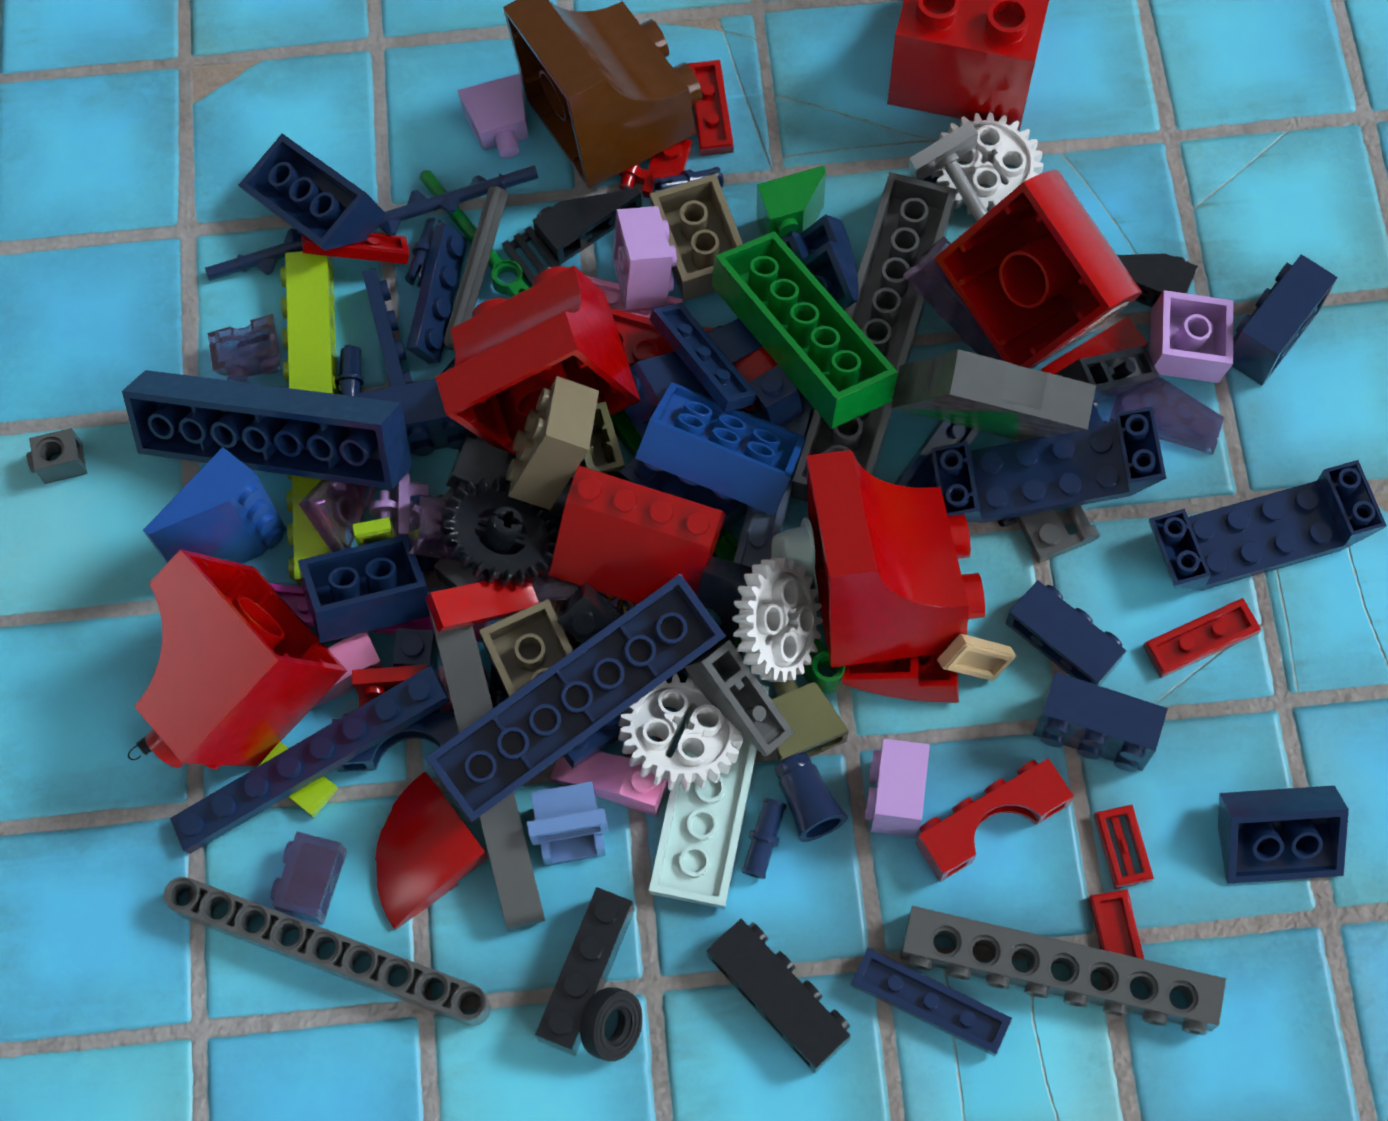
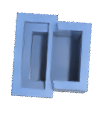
(568, 823)

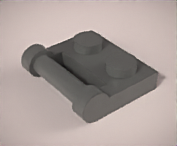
(1049, 536)

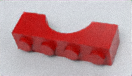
(1034, 793)

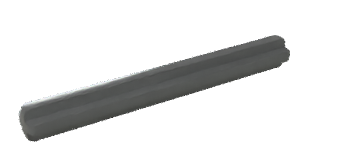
(477, 260)

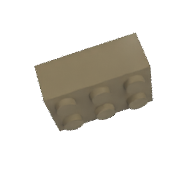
(698, 229)
(552, 442)
(525, 645)

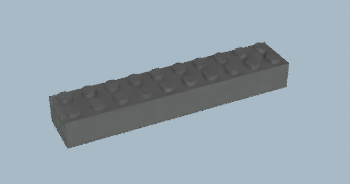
(888, 308)

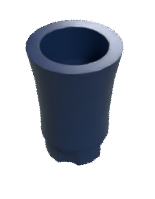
(808, 798)

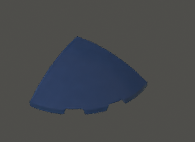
(829, 257)

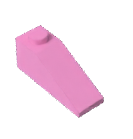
(614, 781)

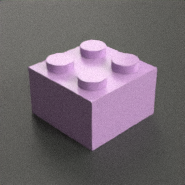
(643, 257)
(1191, 336)
(900, 787)

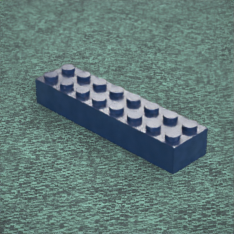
(270, 428)
(574, 698)

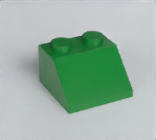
(791, 202)

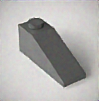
(739, 696)

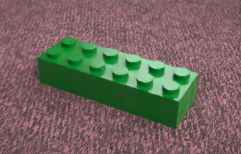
(804, 329)

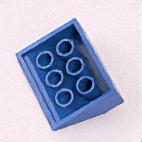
(720, 450)
(219, 515)

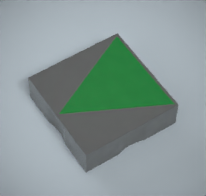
(993, 396)

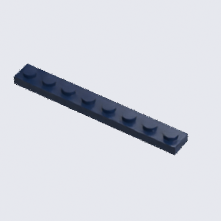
(310, 759)

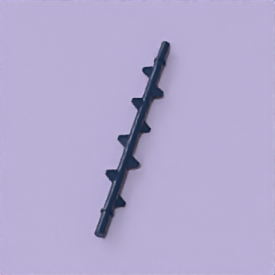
(416, 206)

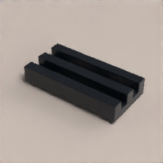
(521, 241)

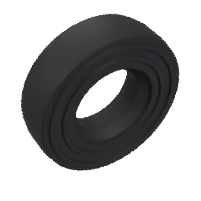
(595, 1017)

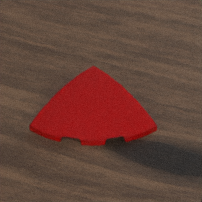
(905, 678)
(422, 851)

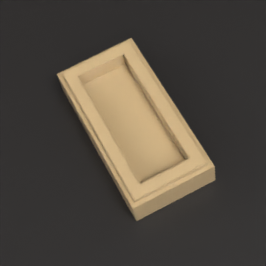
(976, 657)

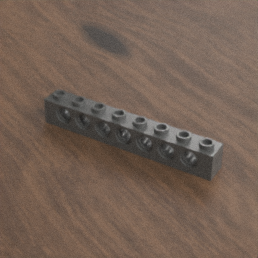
(1201, 990)

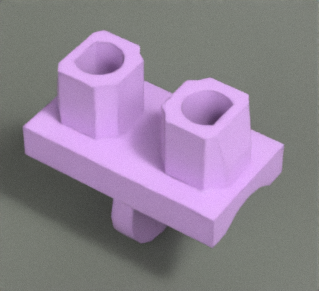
(400, 505)

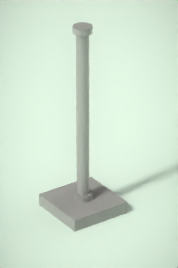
(944, 156)

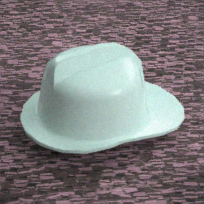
(799, 546)

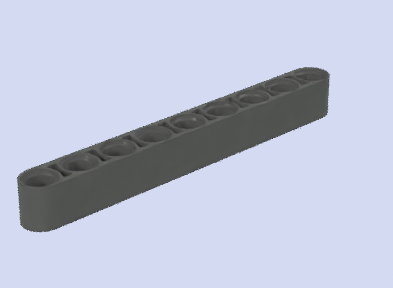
(502, 822)
(310, 941)

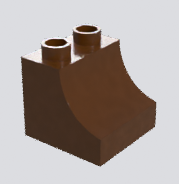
(601, 84)

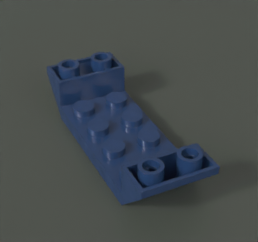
(1051, 470)
(1268, 530)

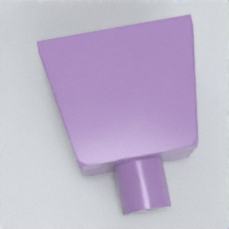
(496, 114)

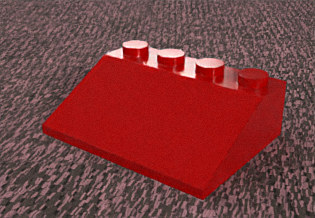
(631, 537)

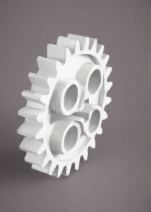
(988, 163)
(777, 619)
(713, 745)

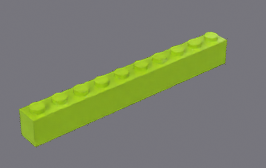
(309, 367)

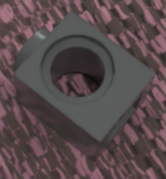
(67, 465)

